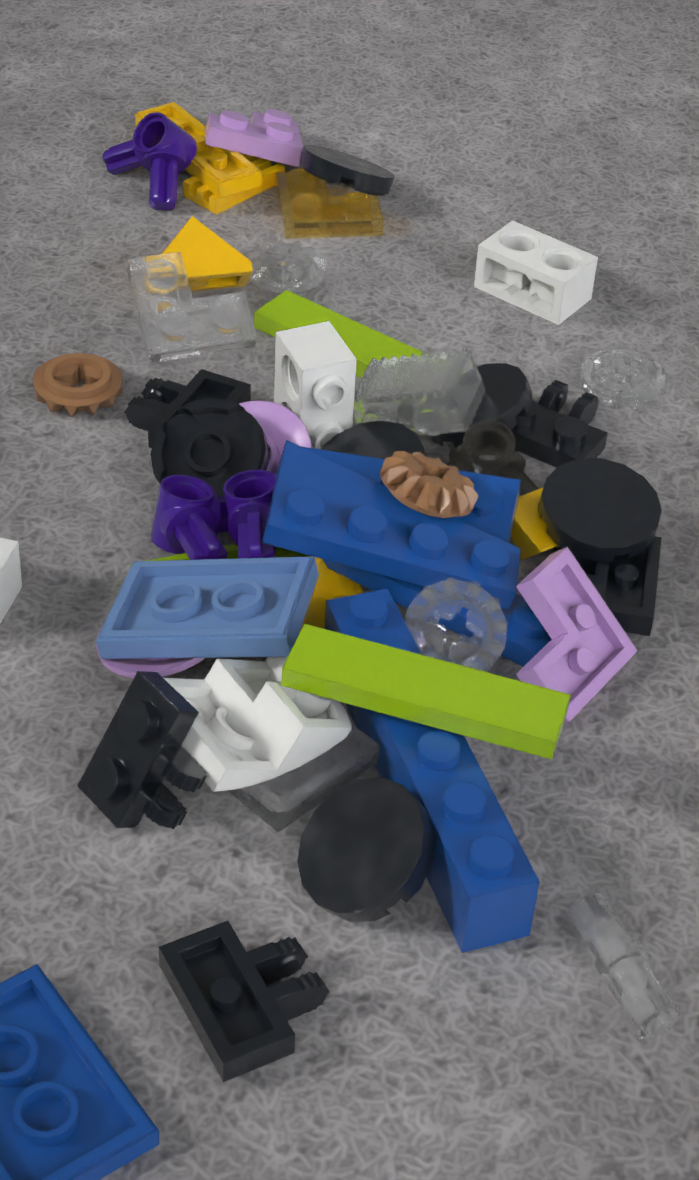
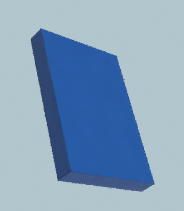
(59, 1095)

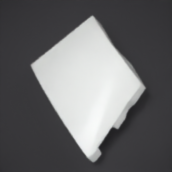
(255, 726)

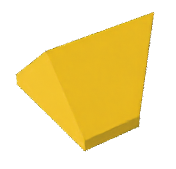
(209, 259)

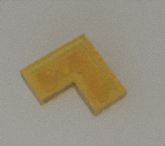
(312, 213)

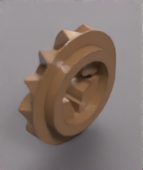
(57, 378)
(428, 485)

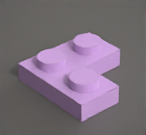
(266, 136)
(585, 635)

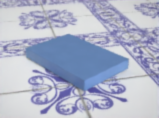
(209, 608)

